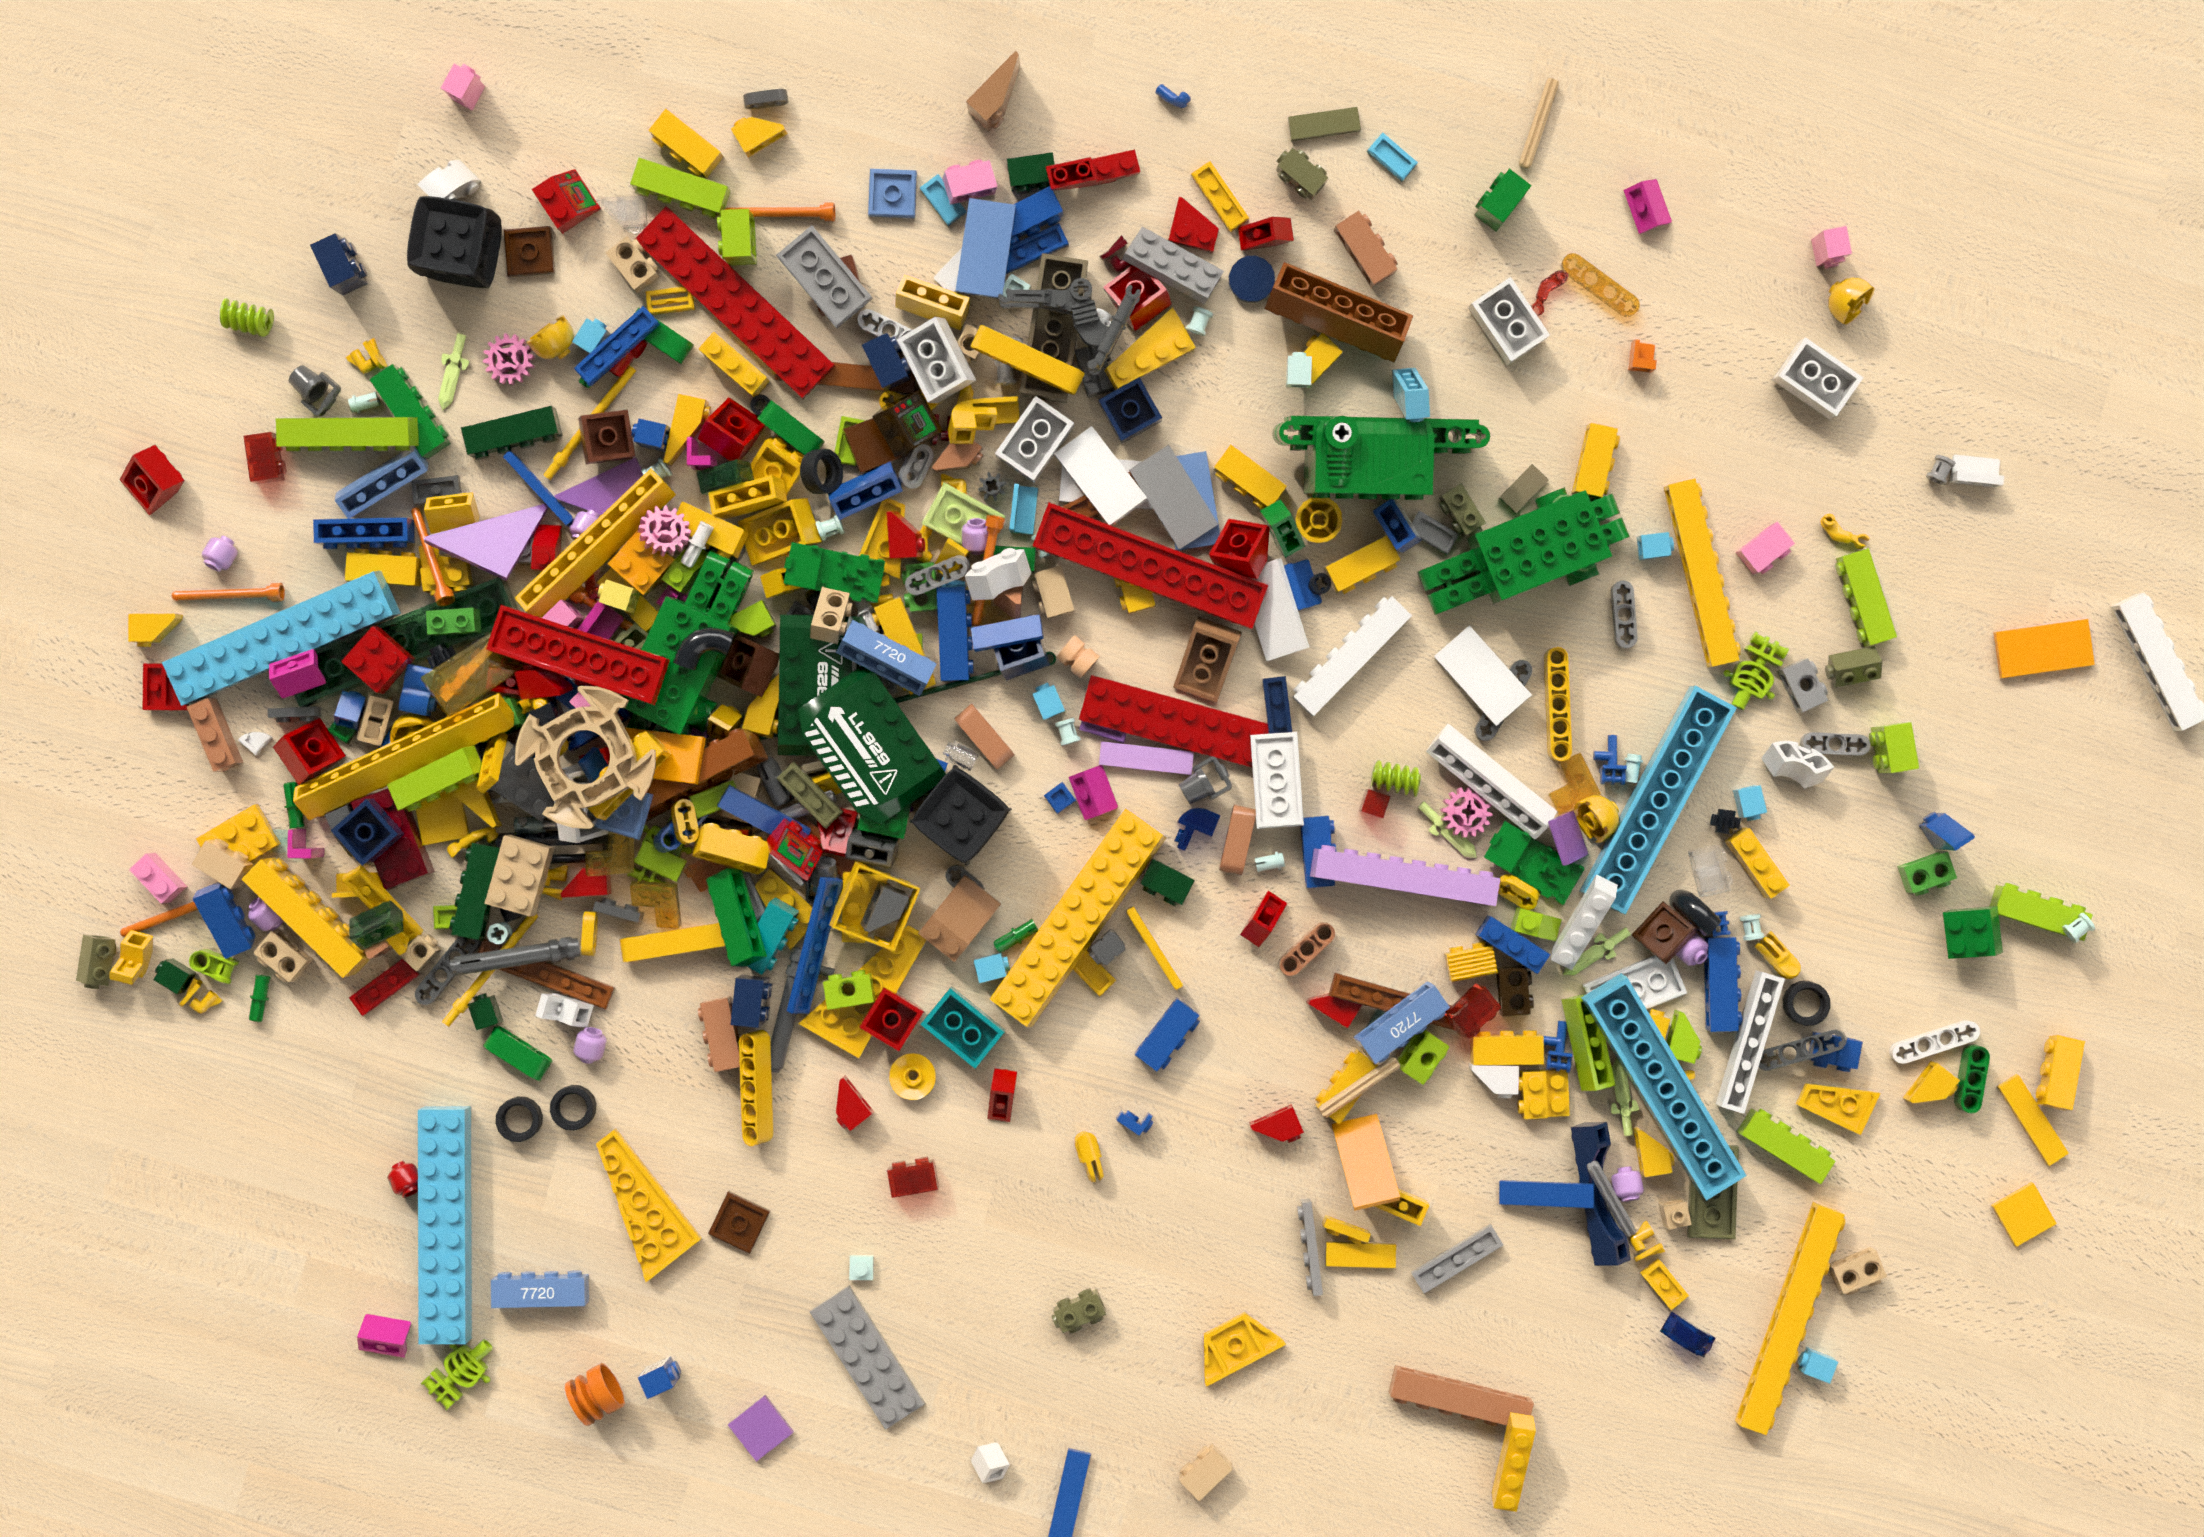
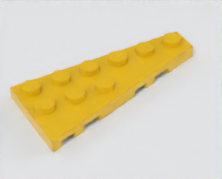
(888, 971)
(649, 1214)

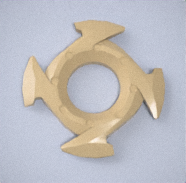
(623, 768)

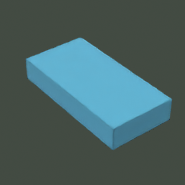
(1392, 157)
(937, 196)

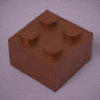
(606, 437)
(748, 665)

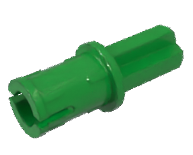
(294, 814)
(1015, 936)
(259, 998)

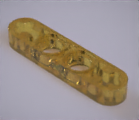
(1602, 281)

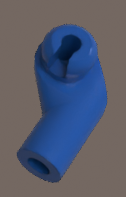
(1171, 98)

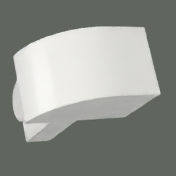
(564, 1009)

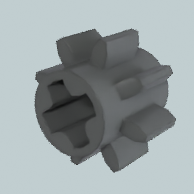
(993, 493)

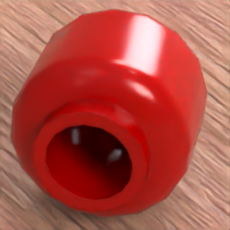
(404, 1179)

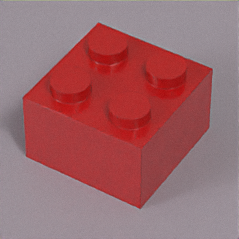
(378, 660)

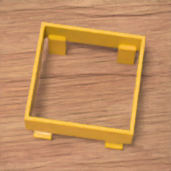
(834, 923)

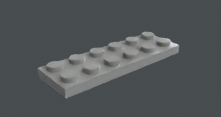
(867, 1357)

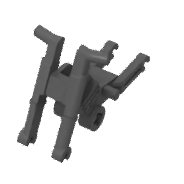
(1083, 314)

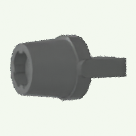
(313, 387)
(1198, 786)
(825, 867)

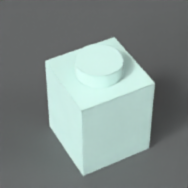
(1298, 370)

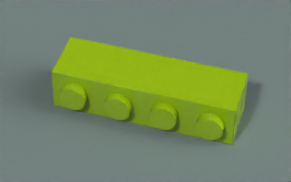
(680, 187)
(1866, 597)
(436, 778)
(2034, 910)
(1587, 1046)
(1786, 1146)

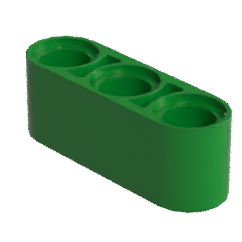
(669, 342)
(790, 428)
(518, 1053)
(1976, 1089)

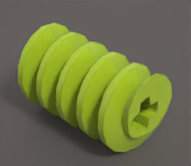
(245, 319)
(1396, 777)

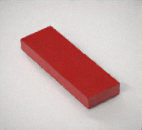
(383, 987)

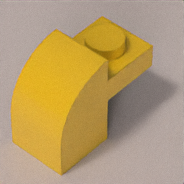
(967, 419)
(134, 957)

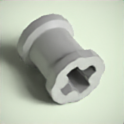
(1940, 469)

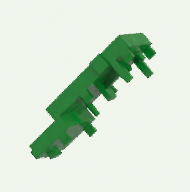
(818, 568)
(1533, 863)

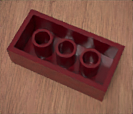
(406, 857)

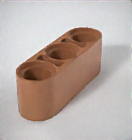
(984, 736)
(1237, 839)
(1310, 937)

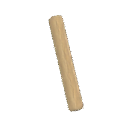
(1539, 123)
(1359, 1087)

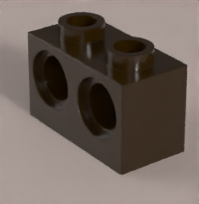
(1507, 992)

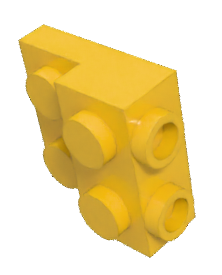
(778, 461)
(455, 573)
(1543, 1094)

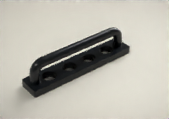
(551, 838)

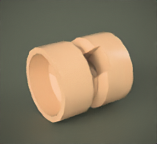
(1077, 656)

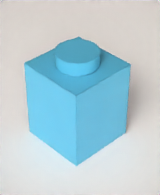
(591, 335)
(1654, 546)
(1048, 701)
(1750, 802)
(991, 967)
(1817, 1365)

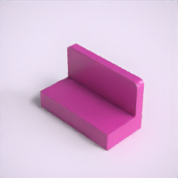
(1647, 205)
(694, 460)
(601, 621)
(296, 674)
(1093, 792)
(297, 846)
(383, 1335)

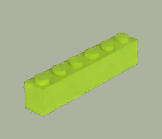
(352, 432)

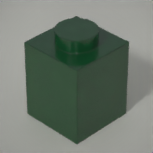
(174, 975)
(485, 1011)

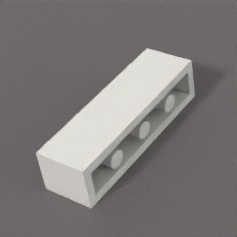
(1584, 922)

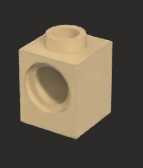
(968, 334)
(414, 959)
(1674, 1213)

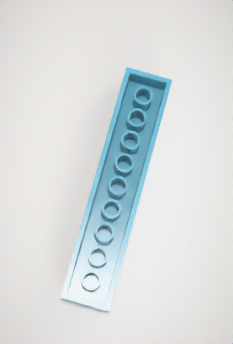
(280, 636)
(1661, 794)
(1663, 1086)
(444, 1225)

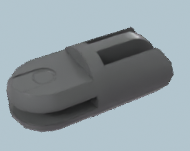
(769, 771)

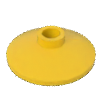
(907, 1087)

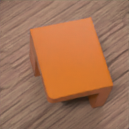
(1642, 357)

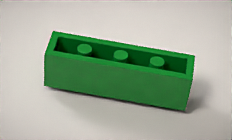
(406, 402)
(736, 917)

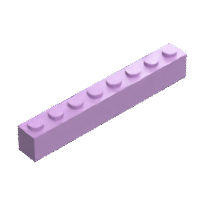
(1405, 877)

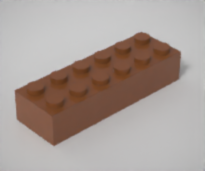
(1339, 312)
(719, 761)

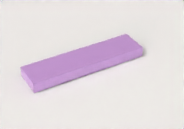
(1146, 758)

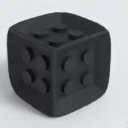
(454, 242)
(960, 815)

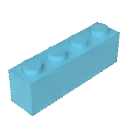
(1411, 394)

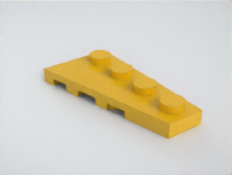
(1154, 349)

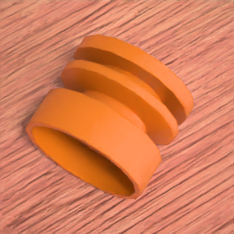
(594, 1394)

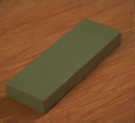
(1324, 124)
(809, 795)

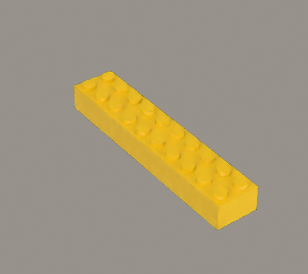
(1078, 918)

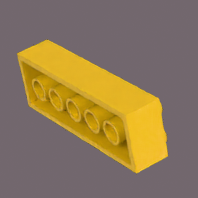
(306, 915)

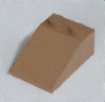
(992, 97)
(1207, 659)
(959, 918)

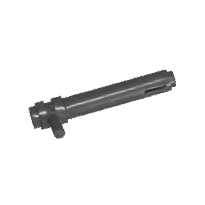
(517, 956)
(785, 1020)

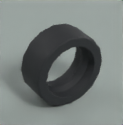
(809, 474)
(1819, 1016)
(555, 1107)
(501, 1124)

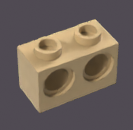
(629, 266)
(829, 615)
(374, 718)
(285, 950)
(1856, 1264)

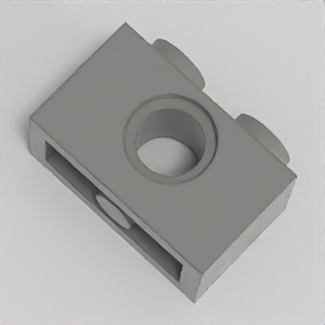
(1791, 678)

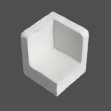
(990, 1462)

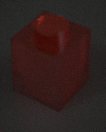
(1374, 803)

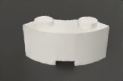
(451, 182)
(998, 574)
(1797, 762)

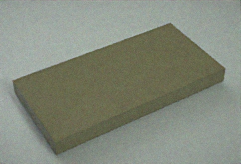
(1715, 1216)

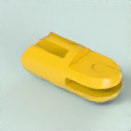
(1778, 956)
(1087, 1151)

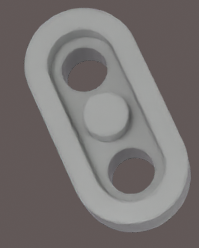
(916, 466)

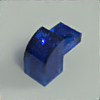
(1195, 819)
(1687, 1335)

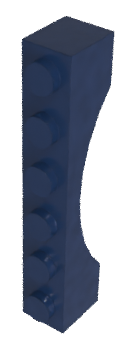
(1607, 1240)

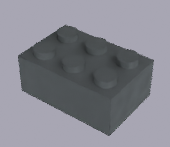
(522, 784)

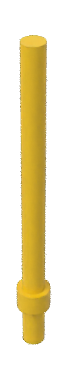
(561, 458)
(461, 1004)

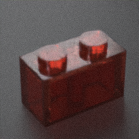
(264, 458)
(1472, 1011)
(912, 1177)

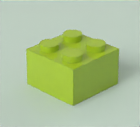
(738, 237)
(1894, 747)

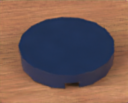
(1251, 279)

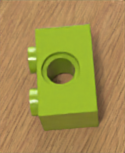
(837, 998)
(1411, 1056)

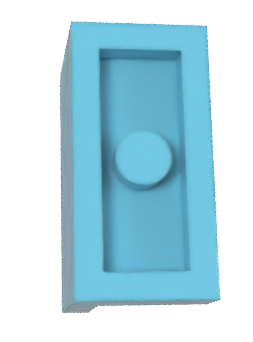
(1023, 509)

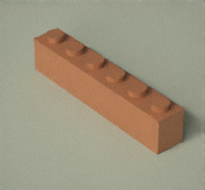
(1456, 1396)

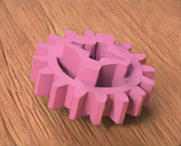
(503, 366)
(660, 538)
(1466, 821)

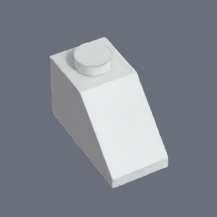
(1498, 1078)

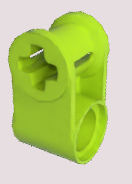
(216, 967)

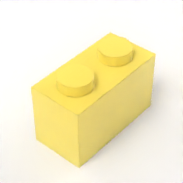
(618, 596)

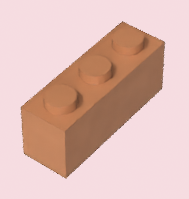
(1366, 248)
(215, 734)
(719, 1034)

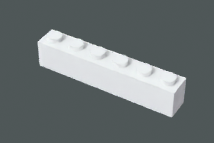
(1356, 651)
(2159, 661)
(1491, 781)
(1750, 1041)

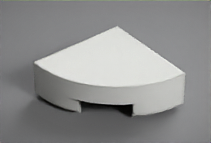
(255, 741)

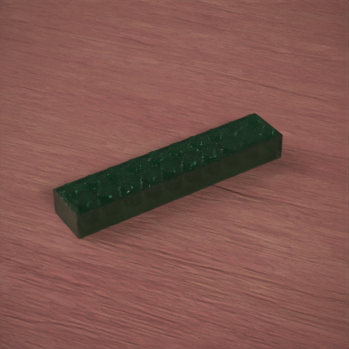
(411, 634)

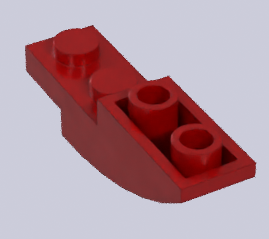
(1093, 171)

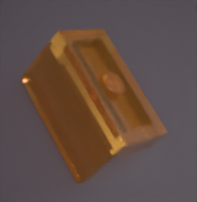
(701, 871)

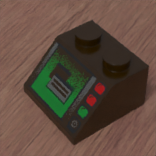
(907, 423)

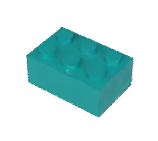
(963, 1027)

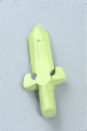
(452, 371)
(1463, 845)
(1597, 951)
(1623, 1097)

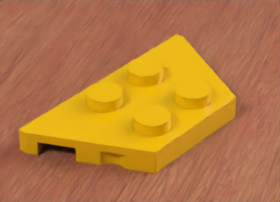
(1236, 1346)

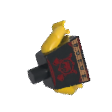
(545, 712)

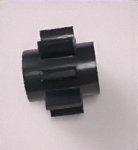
(440, 654)
(1725, 821)

